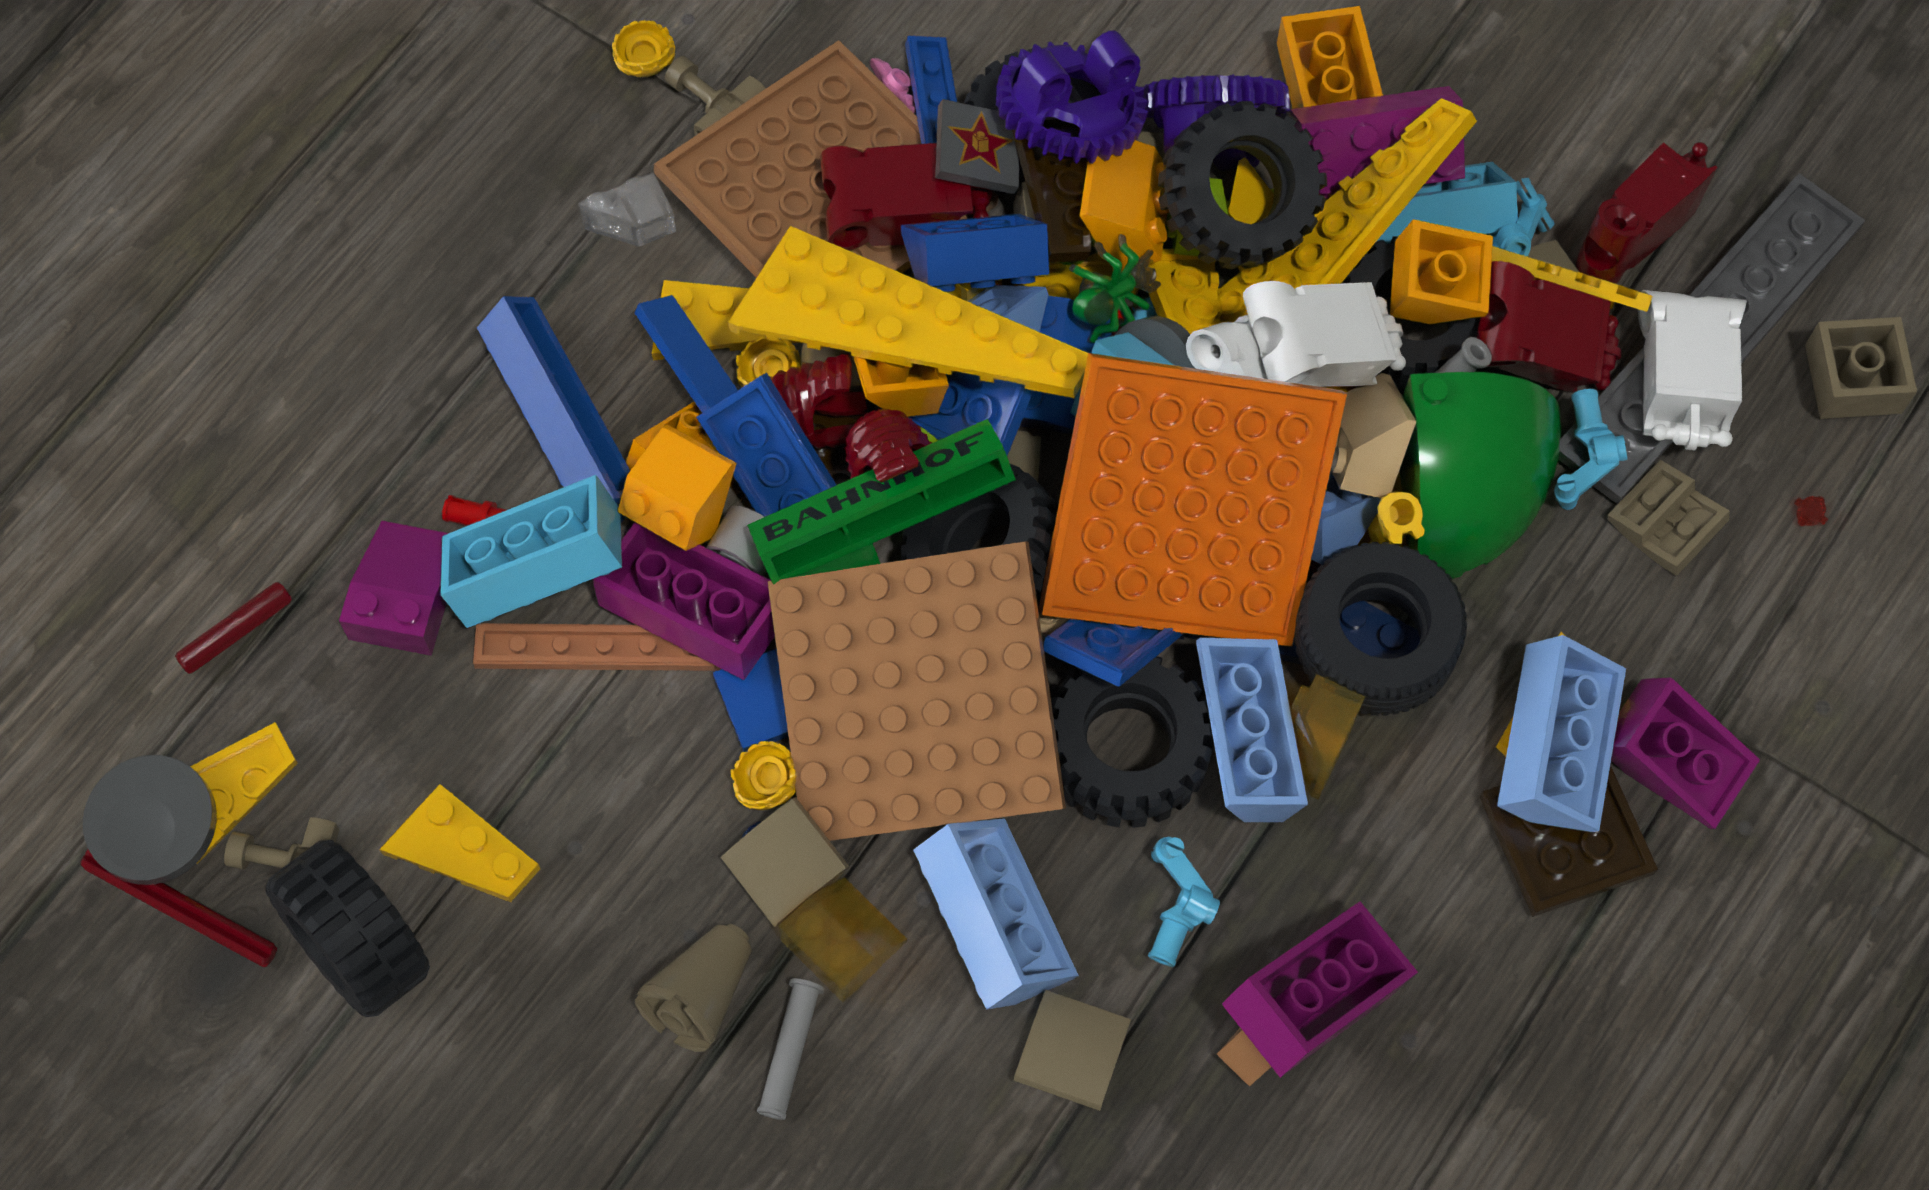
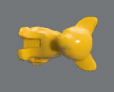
(1397, 517)

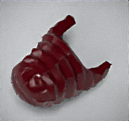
(821, 389)
(884, 443)

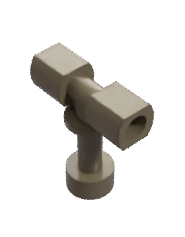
(683, 75)
(241, 848)

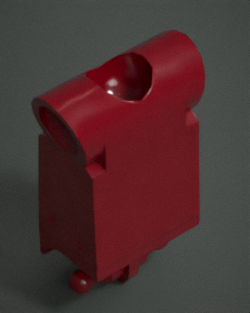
(890, 188)
(1645, 211)
(1548, 330)

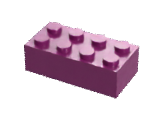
(1358, 128)
(691, 600)
(1319, 988)

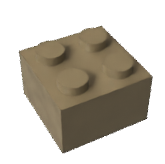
(1860, 367)

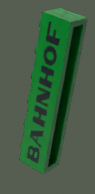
(869, 510)

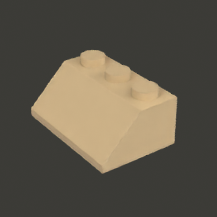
(1372, 438)

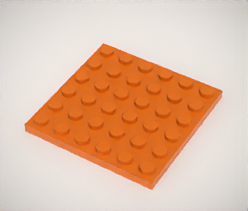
(1190, 500)

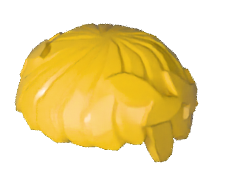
(643, 48)
(765, 357)
(764, 776)

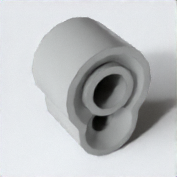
(735, 541)

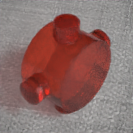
(1811, 511)

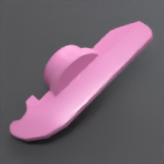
(895, 80)

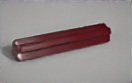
(233, 627)

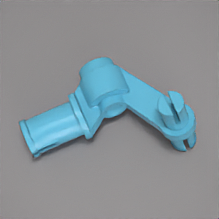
(1518, 236)
(1603, 446)
(1192, 907)

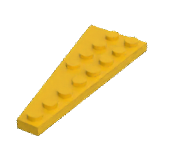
(1360, 209)
(856, 305)

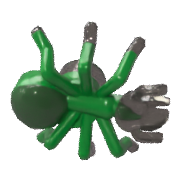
(1104, 295)

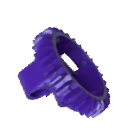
(1040, 87)
(1183, 100)

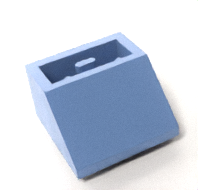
(1342, 520)

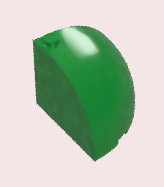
(1477, 463)

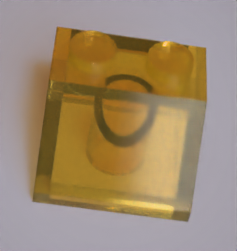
(1321, 726)
(841, 937)

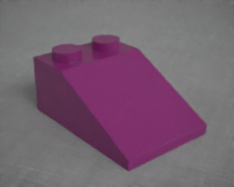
(397, 590)
(1680, 750)

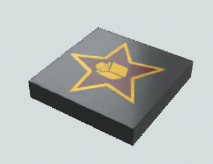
(975, 148)

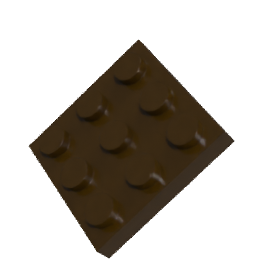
(1568, 864)

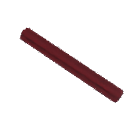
(191, 914)

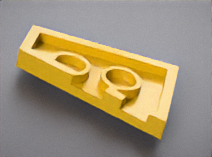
(460, 844)

